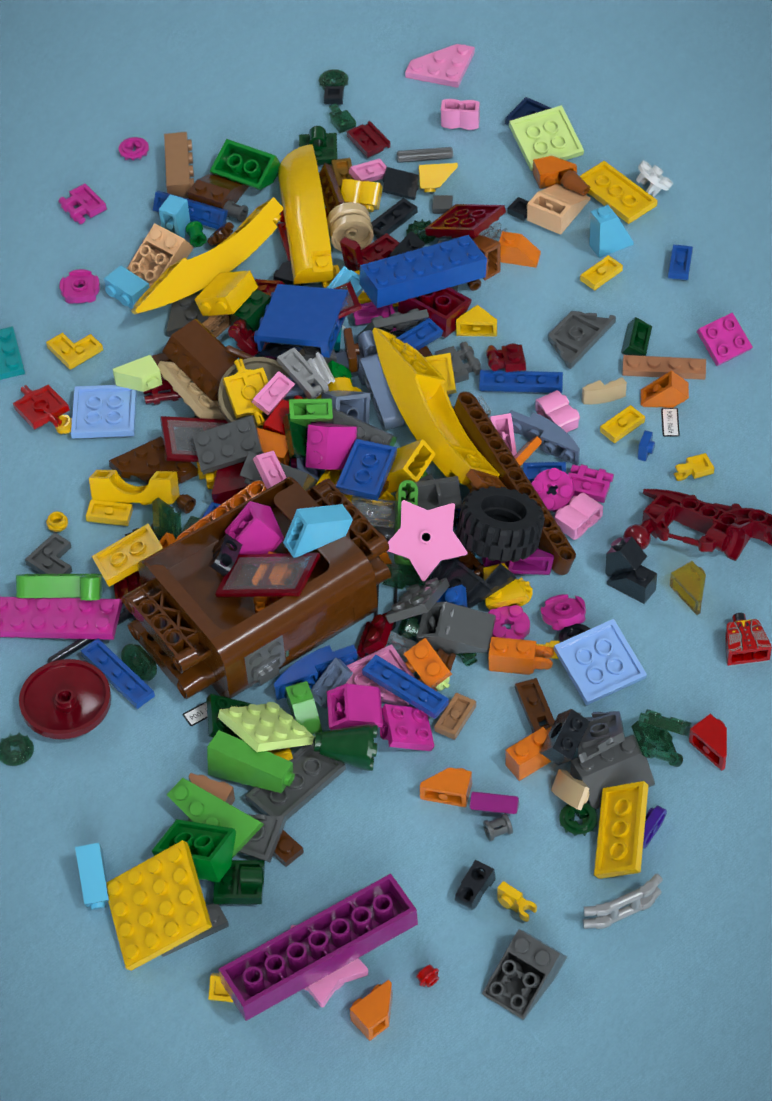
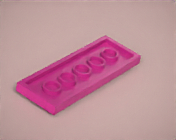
(59, 618)

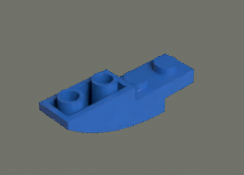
(312, 667)

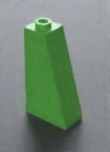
(238, 762)

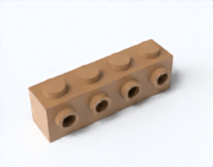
(178, 163)

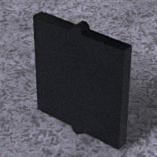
(400, 183)

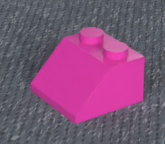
(329, 445)

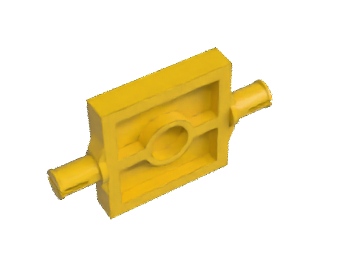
(243, 388)

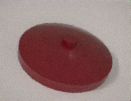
(65, 699)

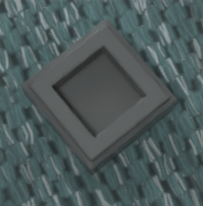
(442, 203)

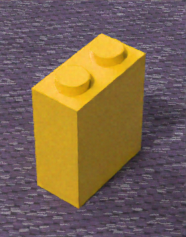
(226, 293)
(410, 463)

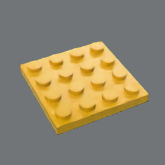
(157, 905)

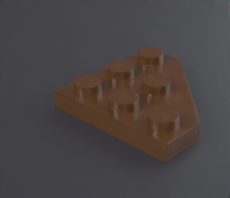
(148, 459)

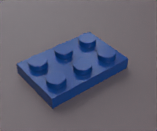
(366, 469)

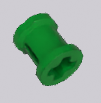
(194, 230)

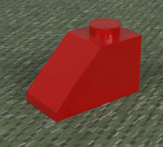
(711, 740)

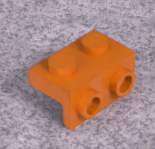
(427, 663)

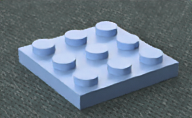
(103, 411)
(600, 662)

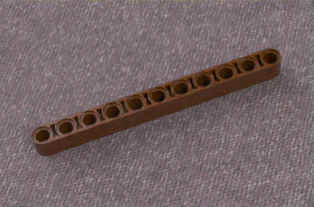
(493, 448)

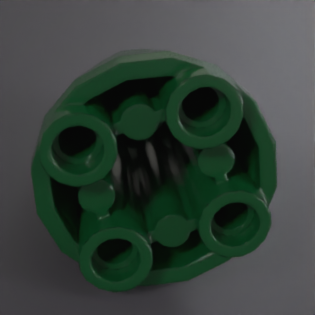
(349, 745)

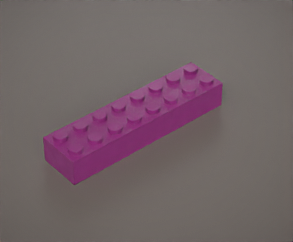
(318, 946)

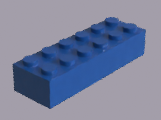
(422, 271)

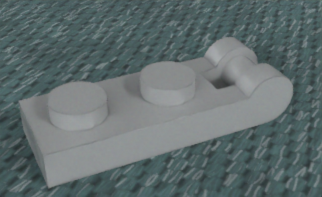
(302, 373)

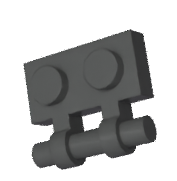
(461, 370)

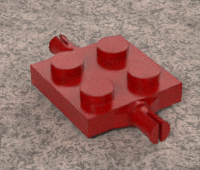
(41, 406)

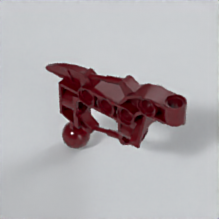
(725, 526)

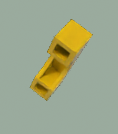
(110, 487)

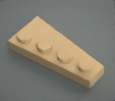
(192, 395)

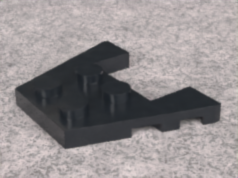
(476, 587)

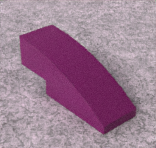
(538, 563)

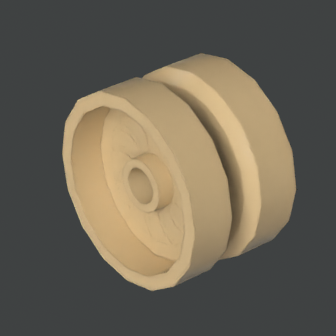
(352, 222)

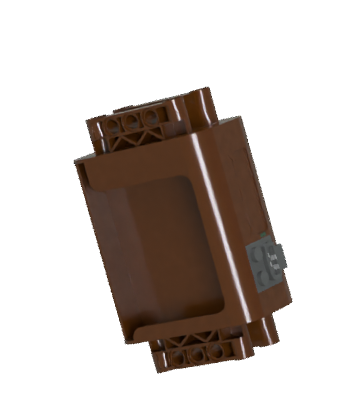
(222, 639)

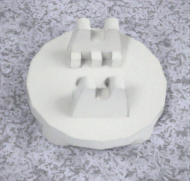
(655, 176)

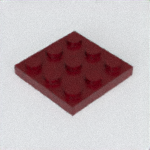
(465, 220)

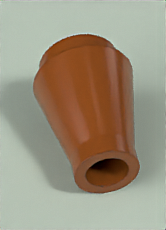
(575, 183)

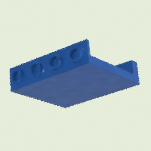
(302, 317)

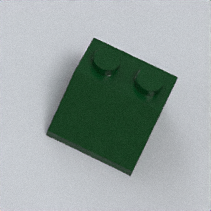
(252, 310)

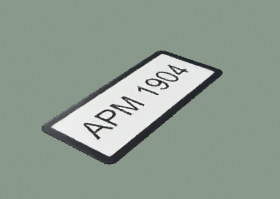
(670, 422)
(196, 714)

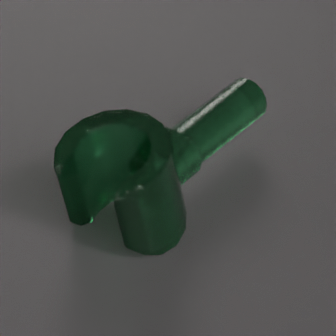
(467, 658)

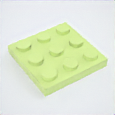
(546, 135)
(265, 727)

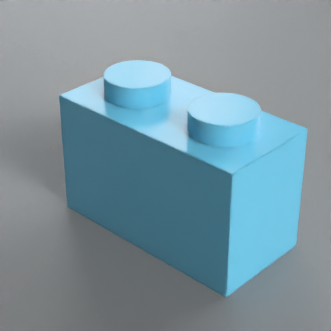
(175, 215)
(125, 286)

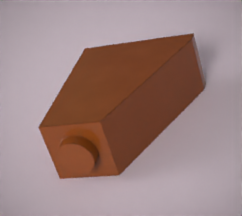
(492, 251)

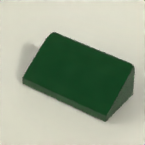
(636, 338)
(295, 437)

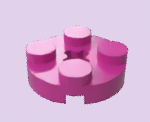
(83, 294)
(565, 489)
(563, 611)
(510, 615)

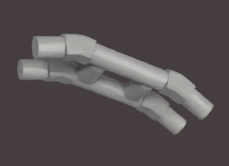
(640, 900)

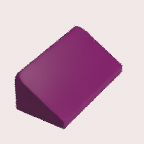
(494, 802)

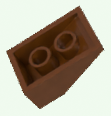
(216, 190)

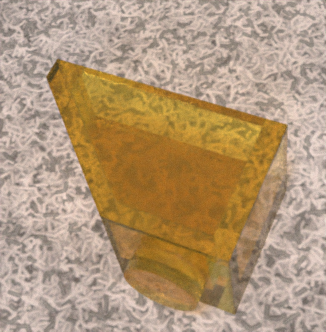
(689, 585)

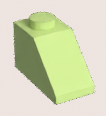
(138, 375)

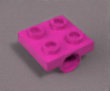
(724, 339)
(406, 728)

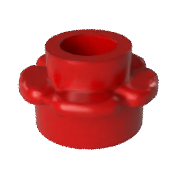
(428, 976)

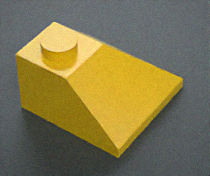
(434, 175)

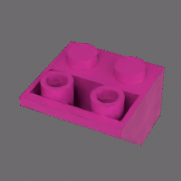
(256, 529)
(354, 706)

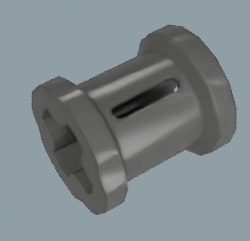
(236, 211)
(505, 828)

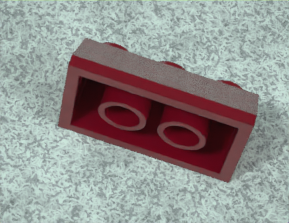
(442, 307)

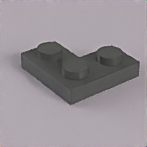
(47, 556)

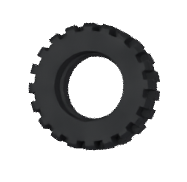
(500, 524)

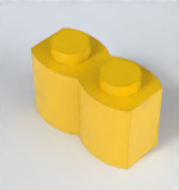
(362, 192)

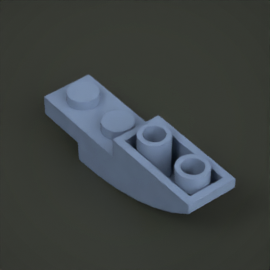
(554, 438)

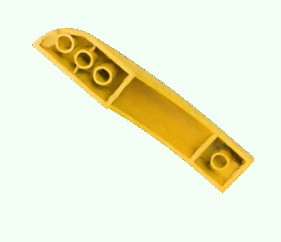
(305, 217)
(192, 275)
(427, 408)

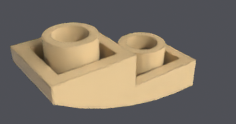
(599, 393)
(570, 790)

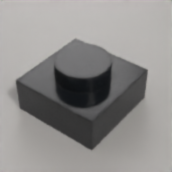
(333, 94)
(518, 209)

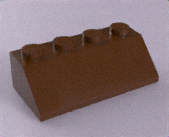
(199, 356)

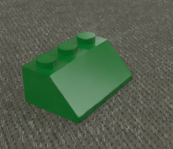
(246, 165)
(209, 846)

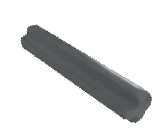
(425, 154)

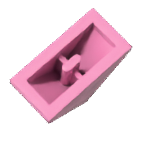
(504, 426)

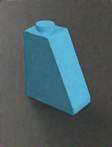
(607, 232)
(316, 527)
(92, 875)

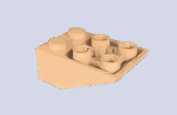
(555, 208)
(157, 253)

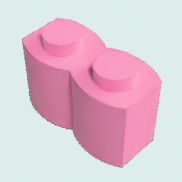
(460, 114)
(557, 409)
(578, 515)

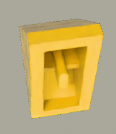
(476, 323)

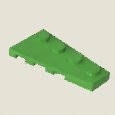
(209, 809)

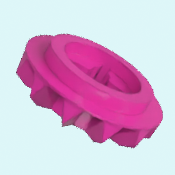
(128, 145)

